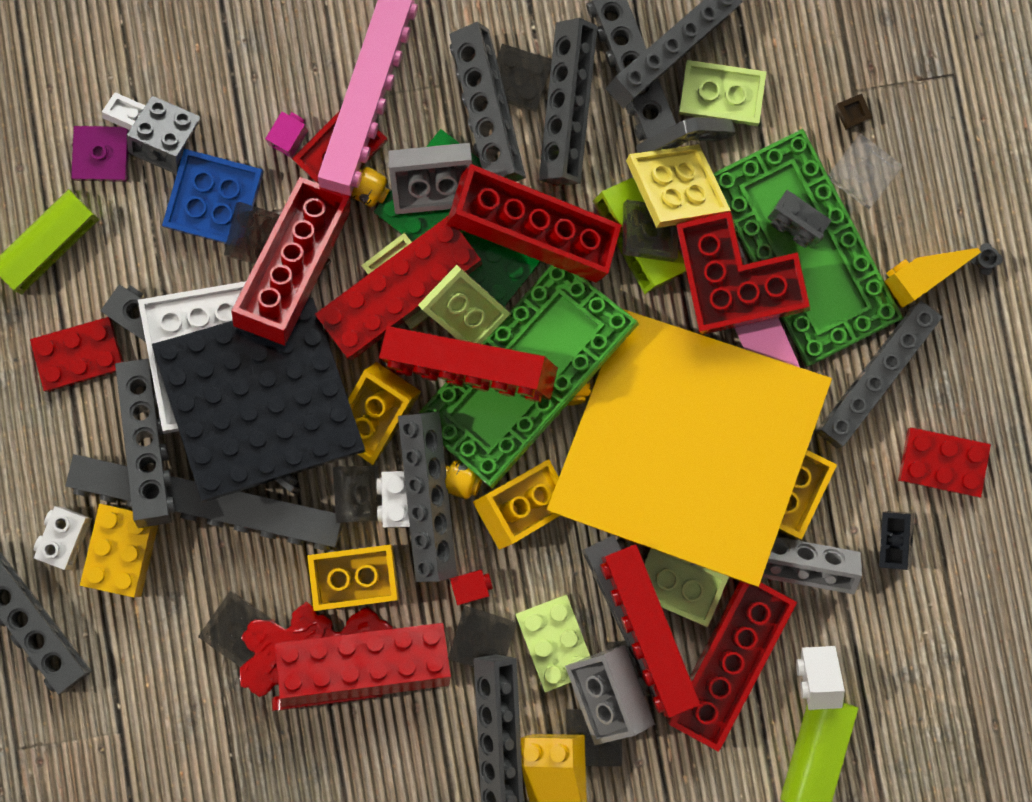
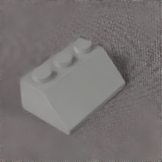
(427, 176)
(610, 695)

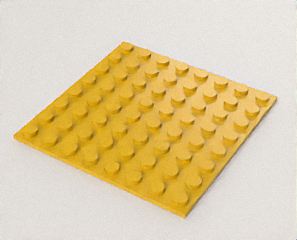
(691, 448)

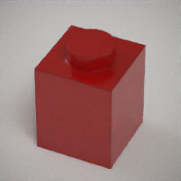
(471, 586)

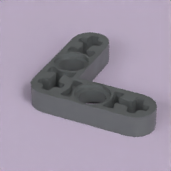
(690, 129)

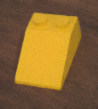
(913, 279)
(376, 405)
(519, 505)
(554, 767)

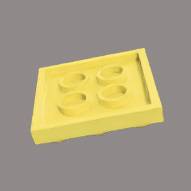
(677, 185)

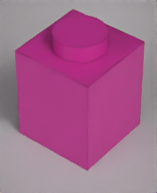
(287, 133)

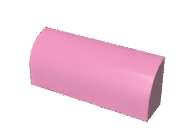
(768, 340)

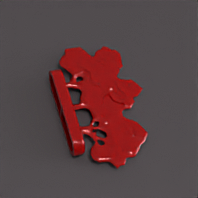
(260, 671)

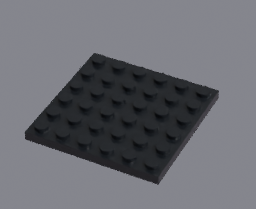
(256, 406)

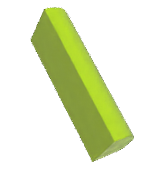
(45, 241)
(648, 272)
(819, 754)

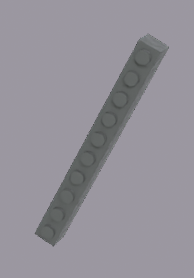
(240, 508)

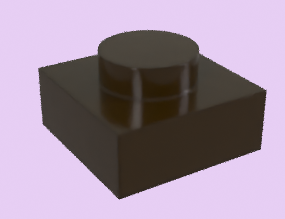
(853, 111)

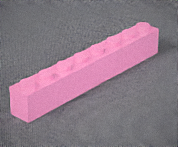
(365, 95)

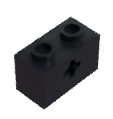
(896, 540)

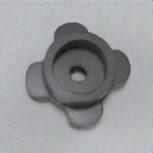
(993, 256)

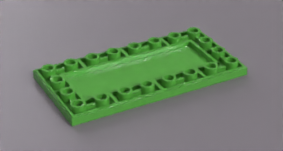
(839, 275)
(554, 319)

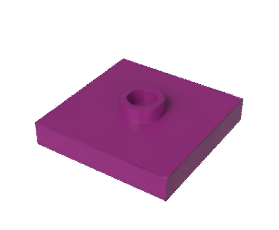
(100, 154)

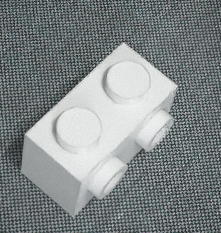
(394, 500)
(62, 537)
(821, 678)

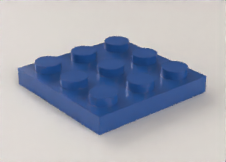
(207, 195)

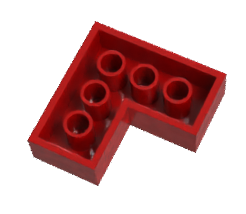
(734, 293)

